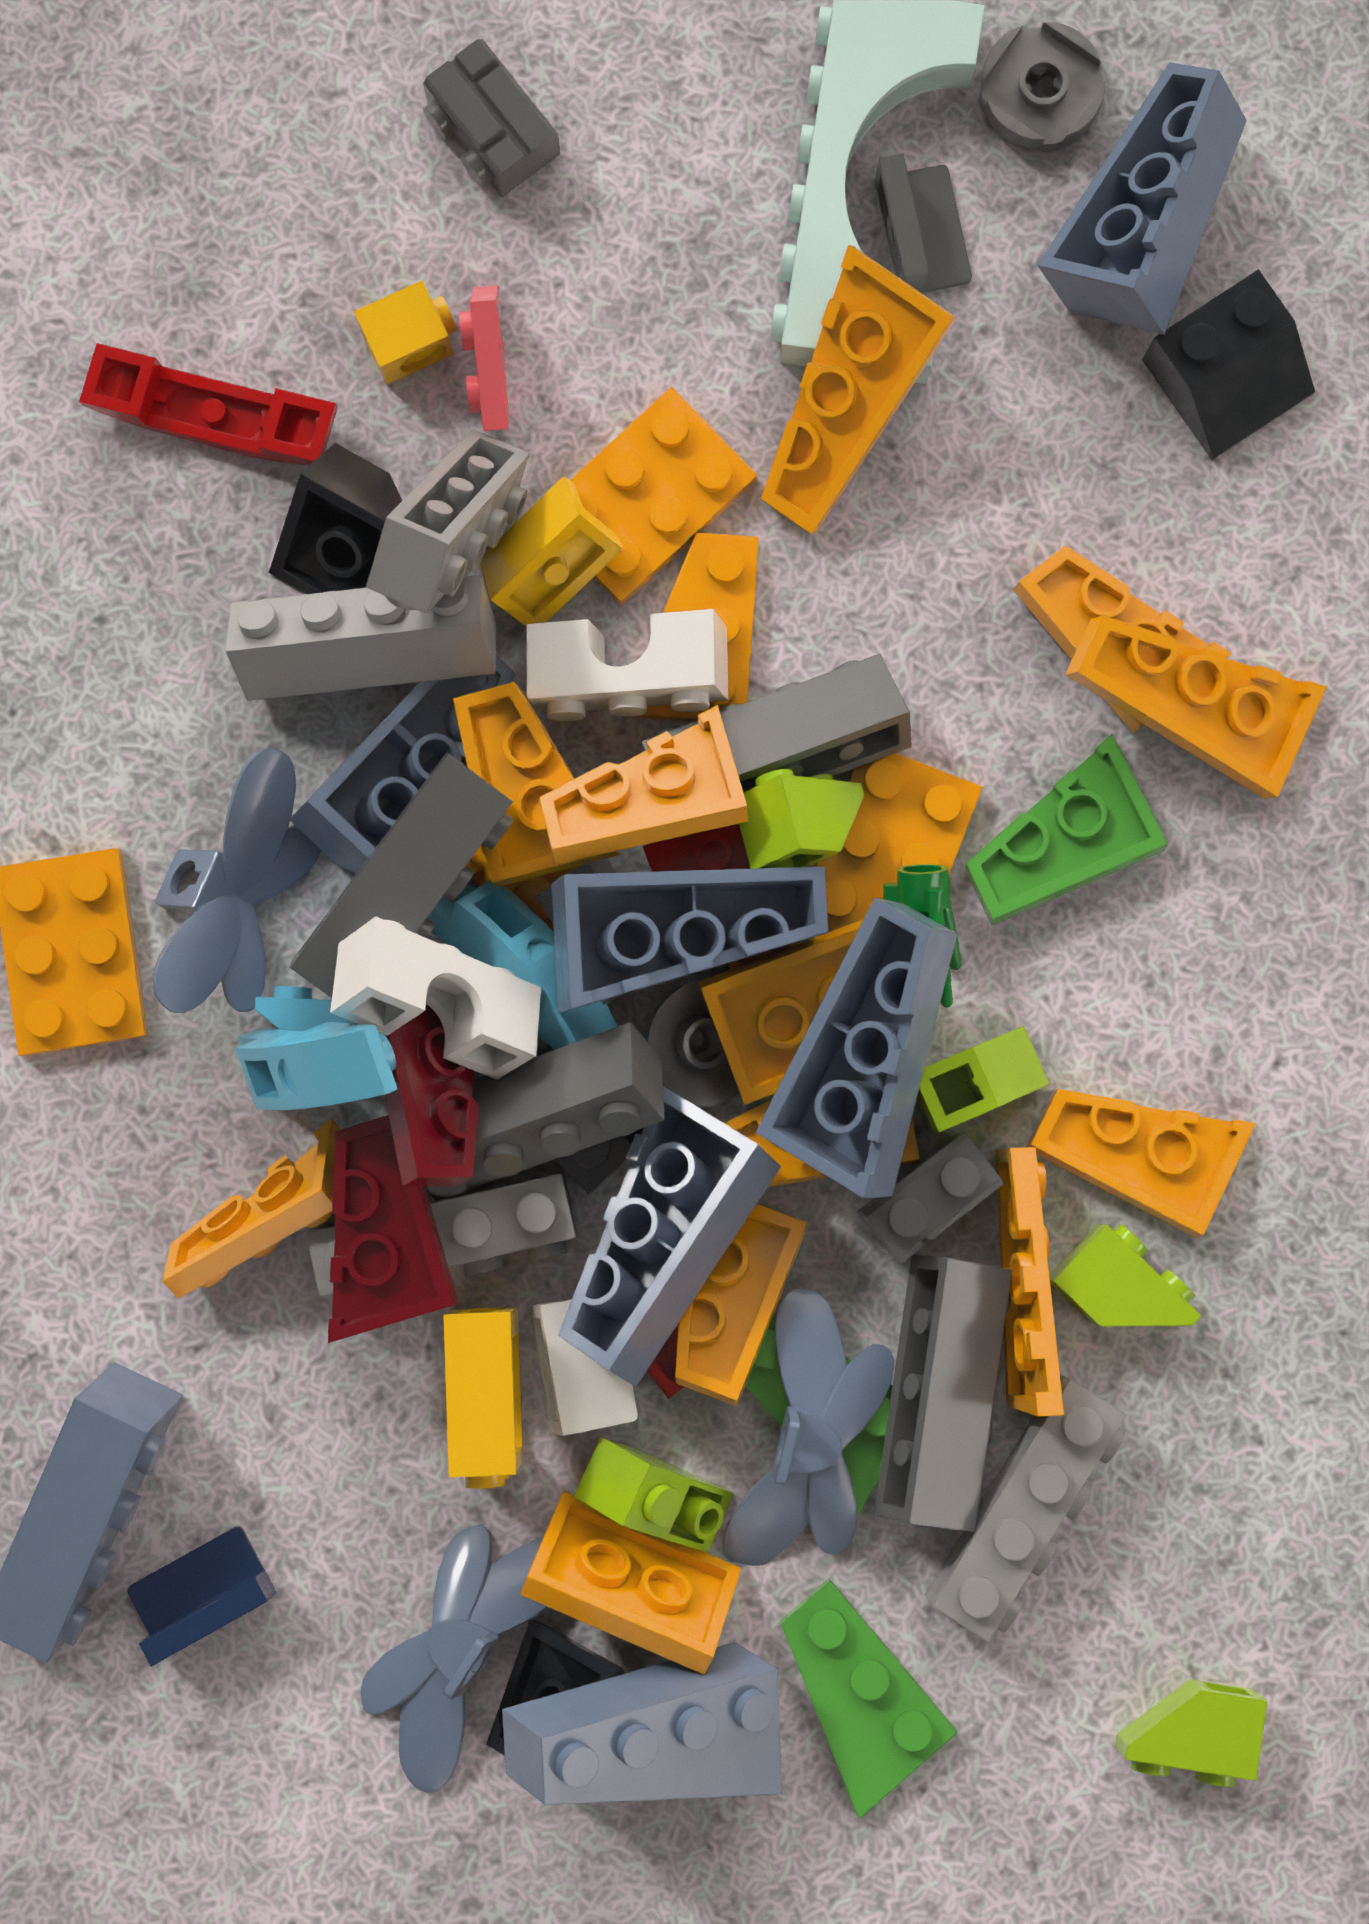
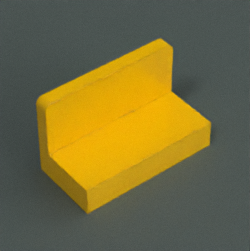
(547, 556)

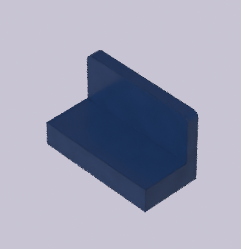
(199, 1594)

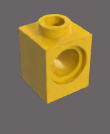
(406, 331)

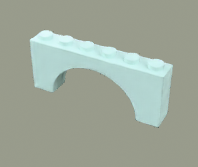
(871, 64)

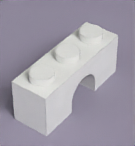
(679, 668)
(392, 974)

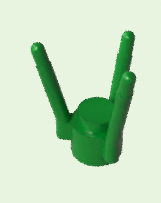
(928, 892)

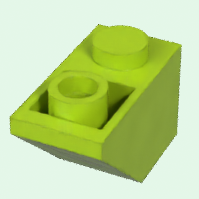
(798, 818)
(979, 1080)
(1117, 1287)
(653, 1495)
(1199, 1730)

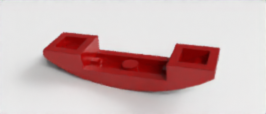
(207, 410)

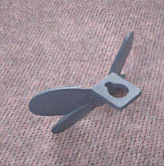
(256, 863)
(825, 1413)
(435, 1669)

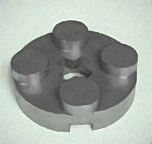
(1032, 53)

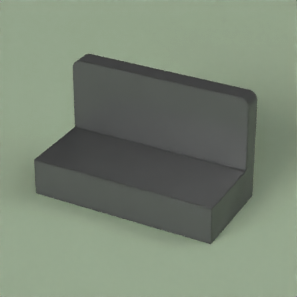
(922, 225)

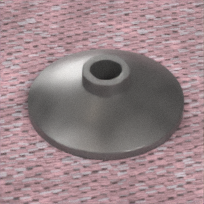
(695, 1075)

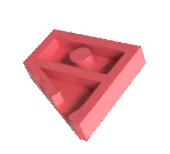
(482, 333)

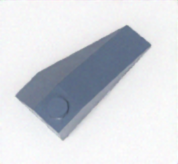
(388, 768)

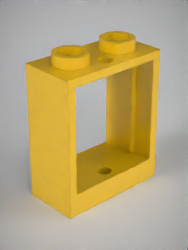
(483, 1395)

